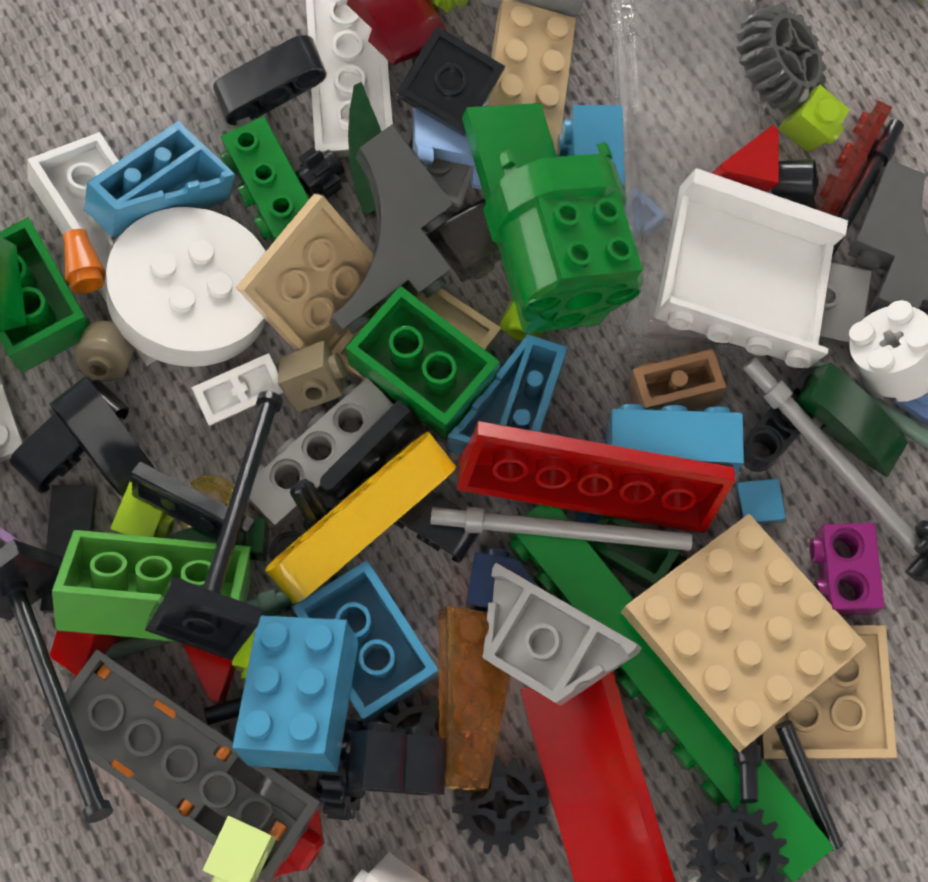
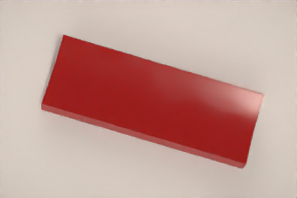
(593, 477)
(598, 786)

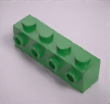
(264, 176)

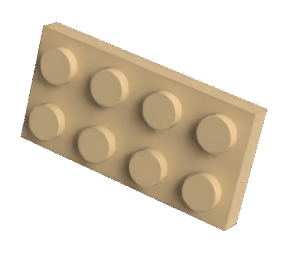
(536, 58)

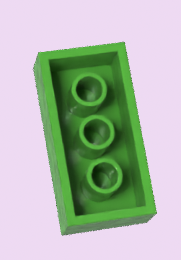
(116, 580)

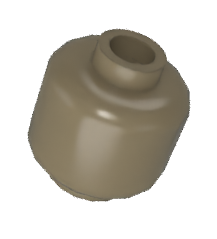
(103, 352)

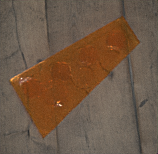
(469, 698)

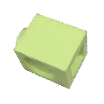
(238, 852)

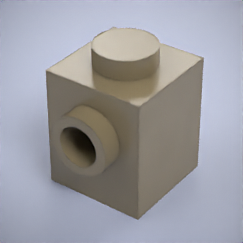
(311, 376)

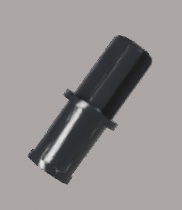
(309, 502)

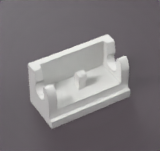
(236, 389)

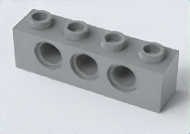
(358, 402)

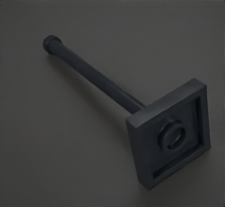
(25, 578)
(202, 614)

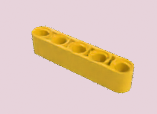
(360, 518)

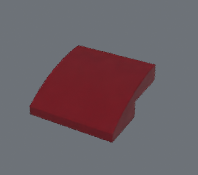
(398, 25)

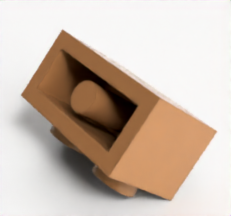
(685, 381)

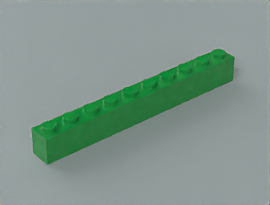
(584, 582)

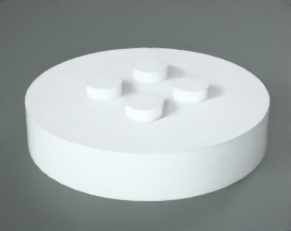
(177, 283)

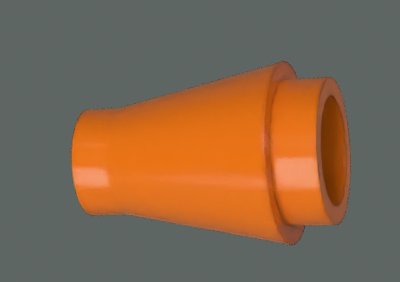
(81, 263)

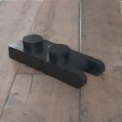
(369, 452)

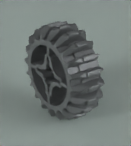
(780, 56)

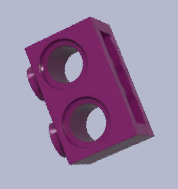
(858, 571)

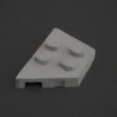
(548, 640)

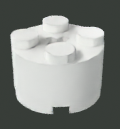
(892, 351)

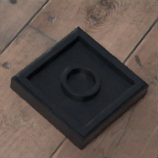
(449, 79)

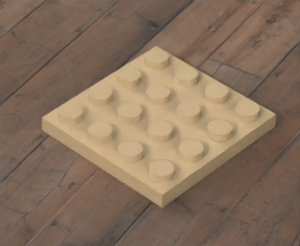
(743, 631)

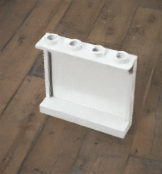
(748, 269)

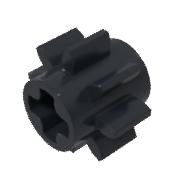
(320, 172)

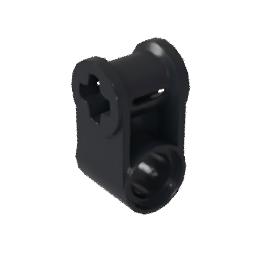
(797, 181)

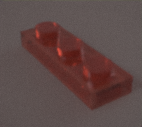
(853, 157)

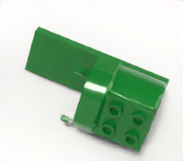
(553, 220)

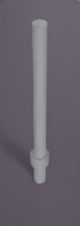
(779, 395)
(476, 520)

